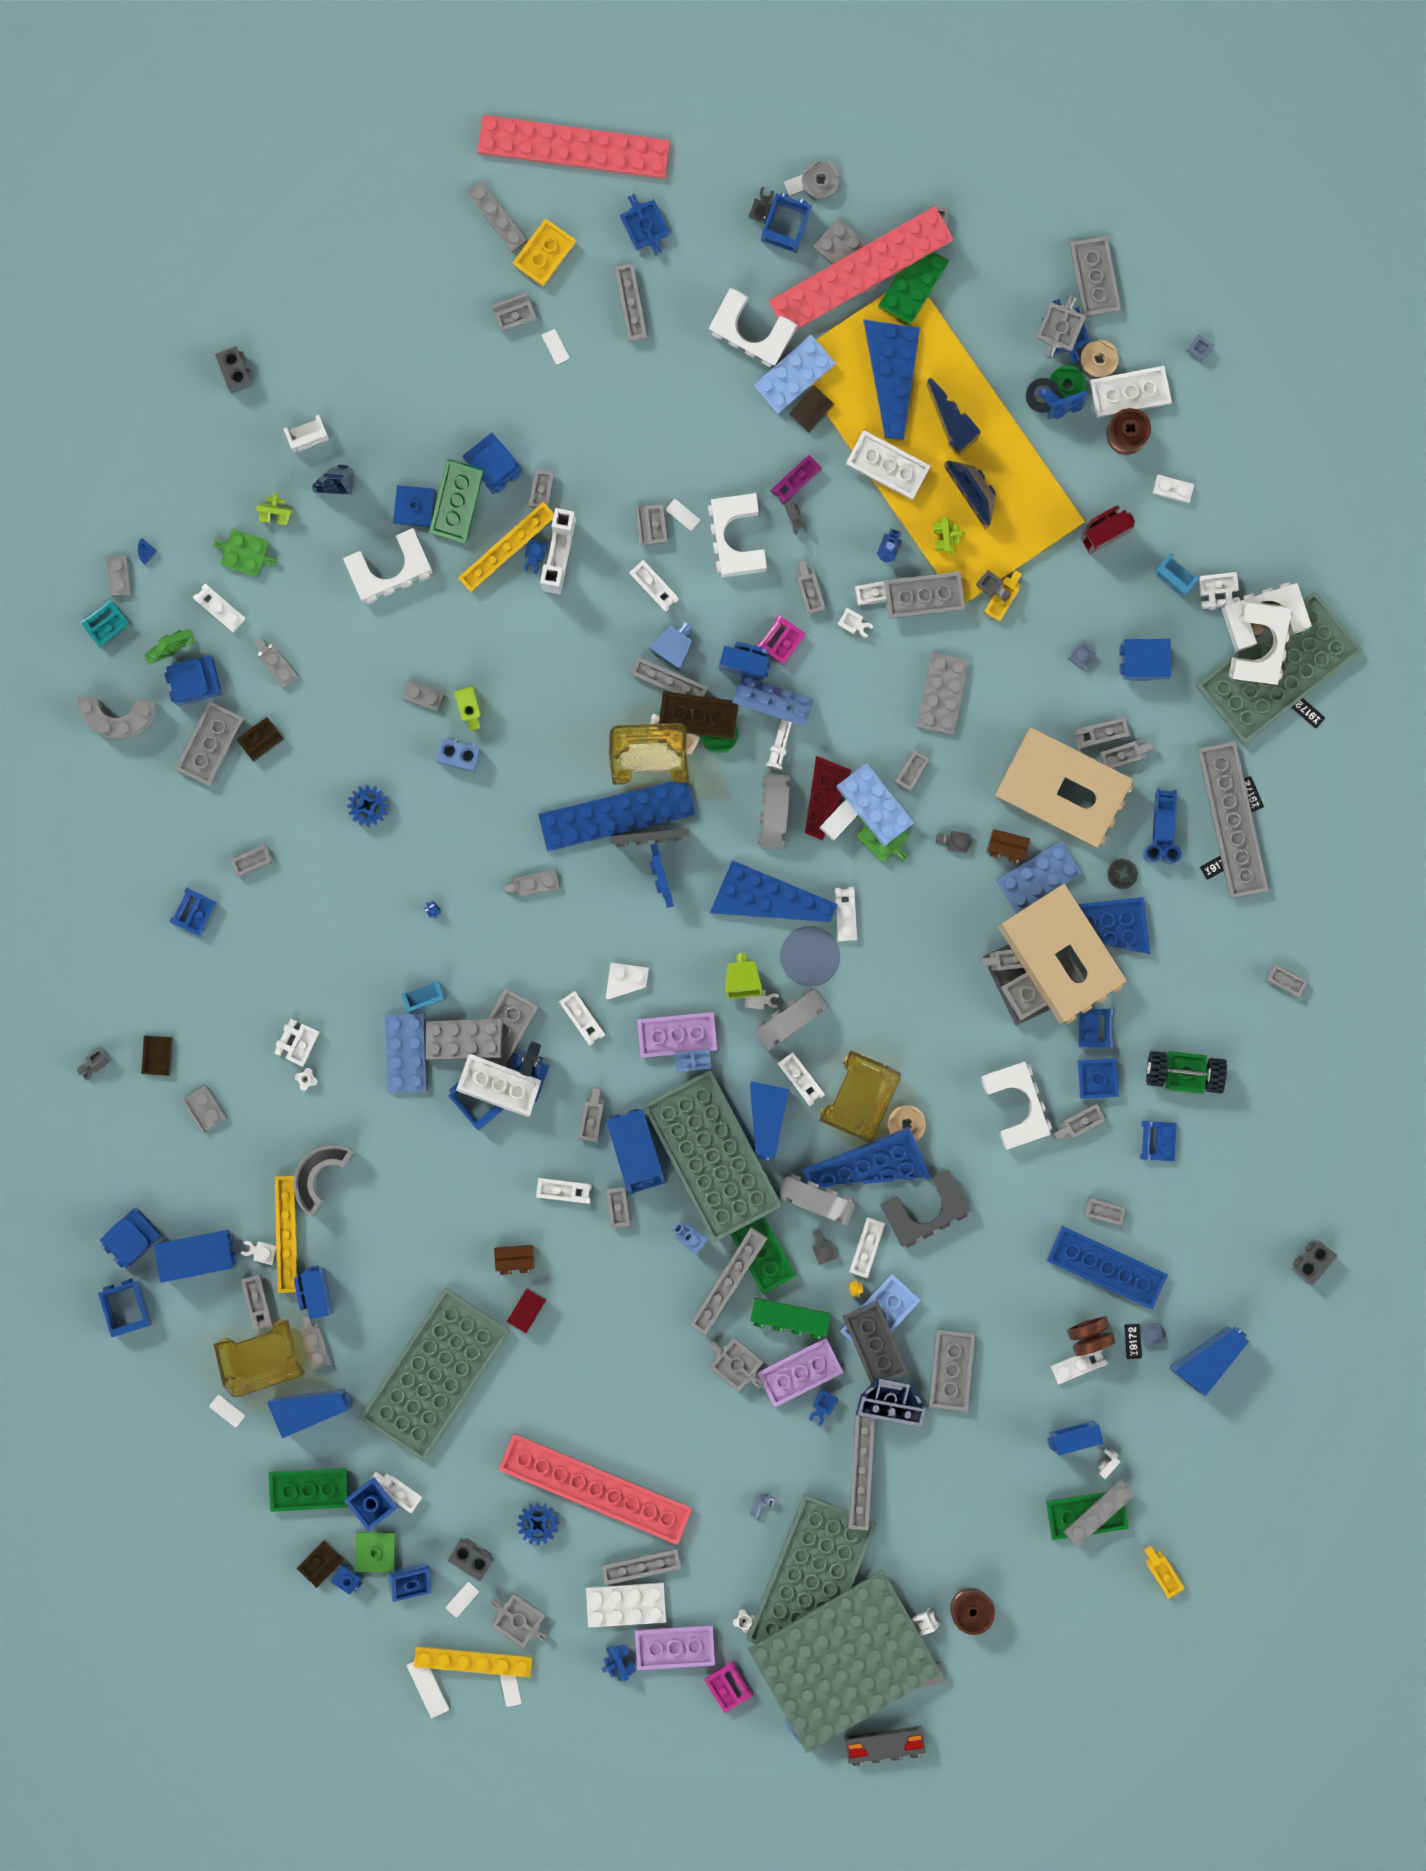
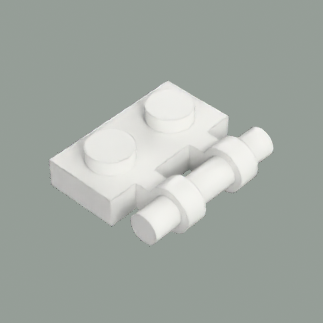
(1218, 584)
(302, 1044)

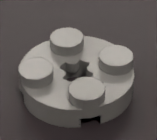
(820, 169)

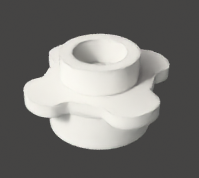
(305, 1084)
(738, 1622)

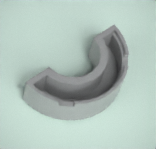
(117, 728)
(775, 812)
(791, 1019)
(307, 1172)
(816, 1200)

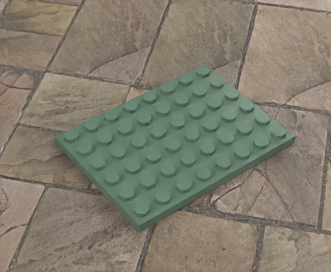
(844, 1661)

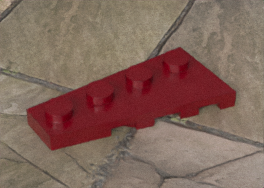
(824, 794)

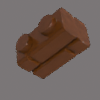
(1007, 846)
(514, 1258)

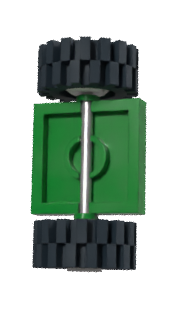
(1186, 1072)

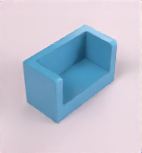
(1176, 576)
(423, 997)

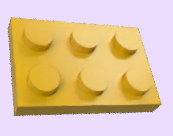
(544, 252)

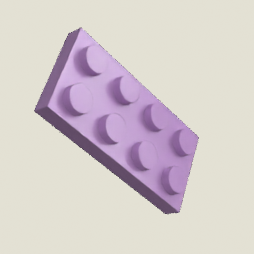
(676, 1034)
(800, 1372)
(674, 1647)

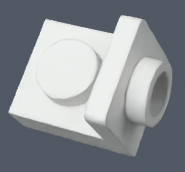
(1108, 1465)
(926, 1622)

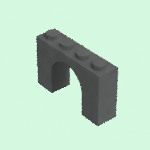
(952, 1207)

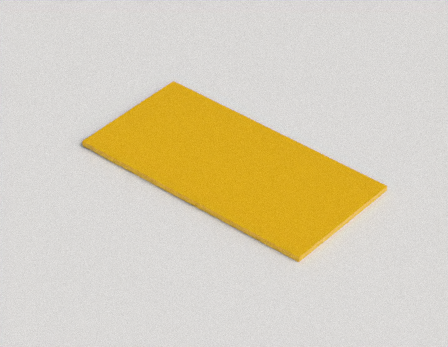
(1029, 502)

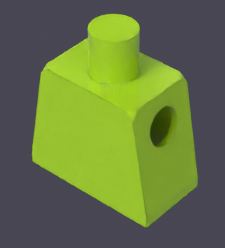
(464, 698)
(742, 979)

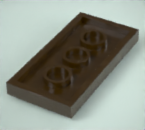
(700, 714)

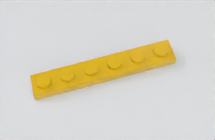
(506, 547)
(285, 1233)
(472, 1661)

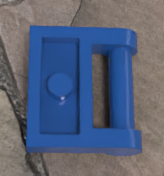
(198, 915)
(1090, 1028)
(1164, 1141)

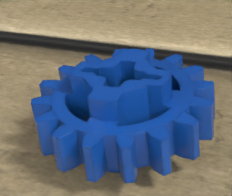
(364, 798)
(545, 1531)

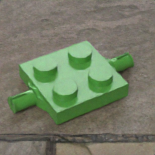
(244, 552)
(169, 646)
(882, 852)

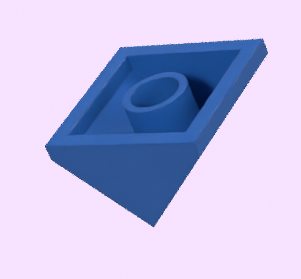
(371, 1503)
(409, 1582)

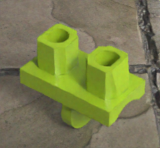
(266, 509)
(946, 528)

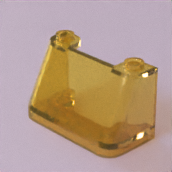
(648, 749)
(862, 1097)
(259, 1360)

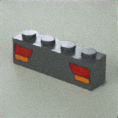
(885, 1745)

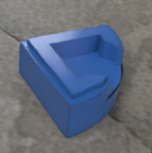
(145, 551)

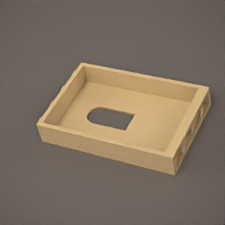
(1038, 774)
(1046, 929)

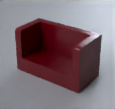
(526, 1310)

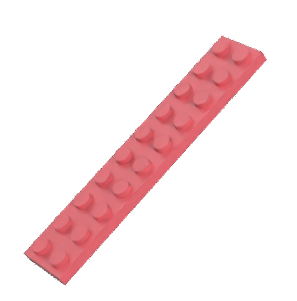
(573, 147)
(863, 268)
(595, 1488)

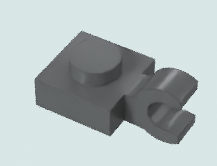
(793, 512)
(991, 585)
(956, 841)
(95, 1061)
(823, 1250)

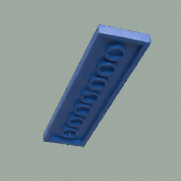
(616, 815)

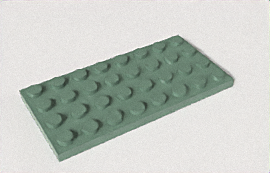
(1309, 661)
(712, 1156)
(434, 1374)
(812, 1567)

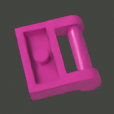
(786, 643)
(723, 1690)

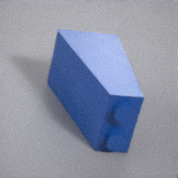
(768, 1111)
(635, 1151)
(195, 1255)
(1211, 1359)
(304, 1410)

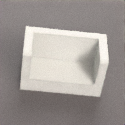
(306, 435)

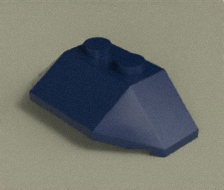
(974, 489)
(891, 1402)

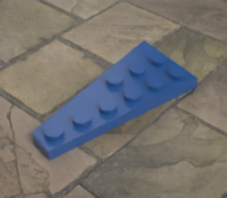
(892, 363)
(760, 895)
(1119, 923)
(874, 1162)

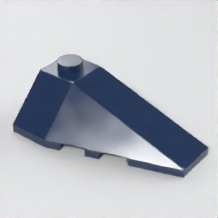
(958, 428)
(335, 481)

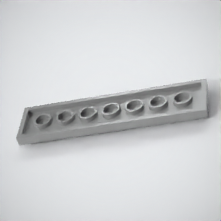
(1232, 820)

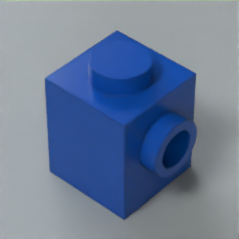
(347, 1579)

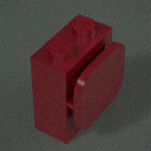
(1107, 529)

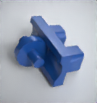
(889, 546)
(615, 1663)

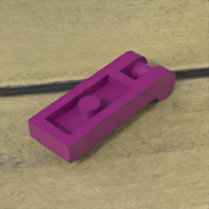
(796, 479)

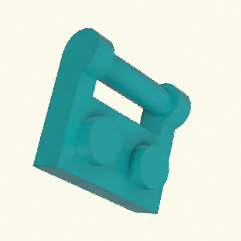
(107, 628)

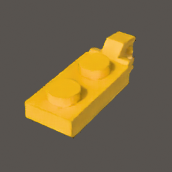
(997, 607)
(1163, 1572)

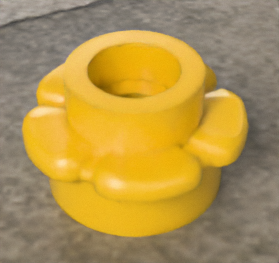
(855, 1288)

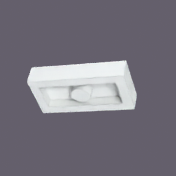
(1173, 489)

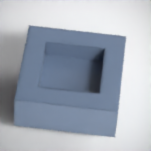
(1200, 348)
(1081, 656)
(1151, 1335)

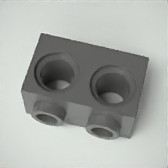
(230, 371)
(1318, 1266)
(468, 1563)

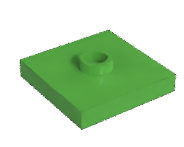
(375, 1552)

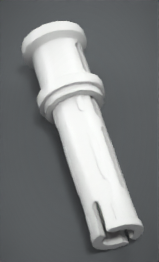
(778, 750)

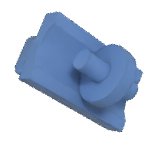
(692, 1060)
(689, 1237)

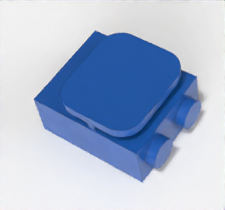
(496, 461)
(1145, 659)
(745, 661)
(193, 680)
(130, 1238)
(313, 1292)

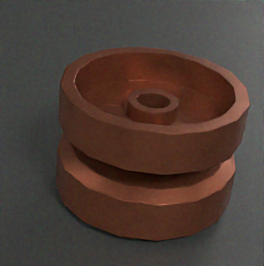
(1136, 423)
(1091, 1336)
(982, 1616)

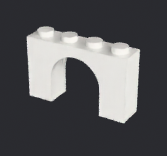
(726, 325)
(562, 534)
(731, 561)
(371, 587)
(1288, 595)
(1268, 667)
(1034, 1125)

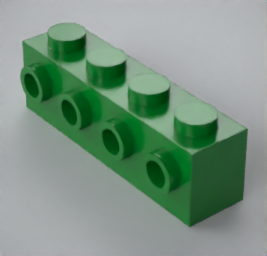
(790, 1317)

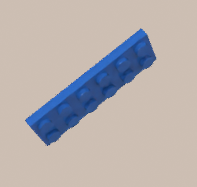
(1107, 1267)

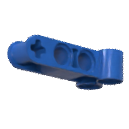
(1163, 827)

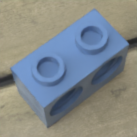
(457, 759)

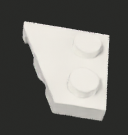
(625, 979)

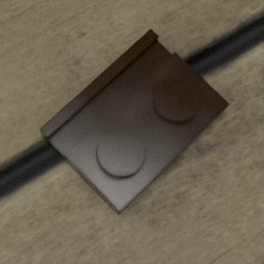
(811, 409)
(260, 739)
(157, 1055)
(320, 1563)

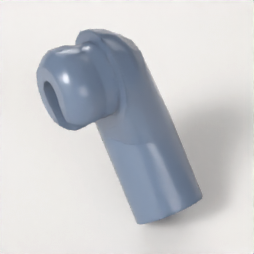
(761, 1502)

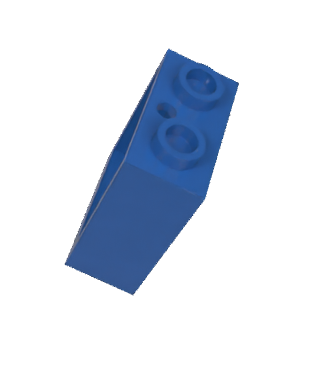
(780, 240)
(482, 1121)
(114, 1331)
(1075, 1438)

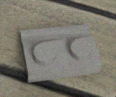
(514, 312)
(651, 525)
(204, 1109)

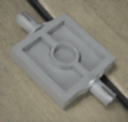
(1061, 327)
(736, 1364)
(518, 1620)

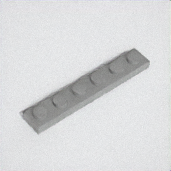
(728, 1281)
(861, 1473)

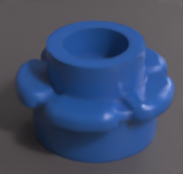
(432, 909)

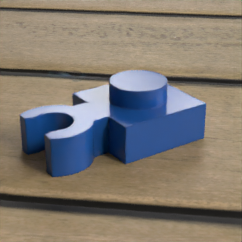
(535, 552)
(824, 1404)

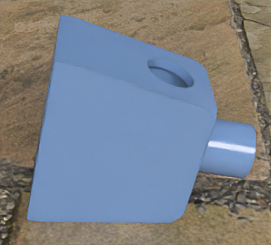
(673, 645)

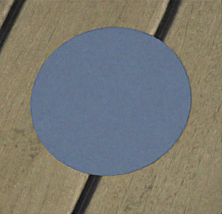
(810, 956)

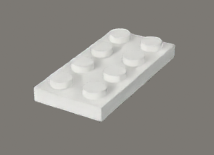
(1130, 390)
(888, 465)
(498, 1085)
(625, 1604)

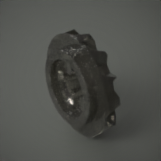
(1125, 882)

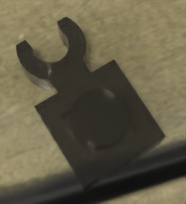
(761, 208)

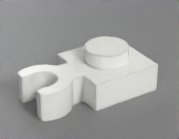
(852, 621)
(758, 1002)
(262, 1252)

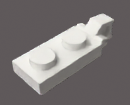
(398, 1491)

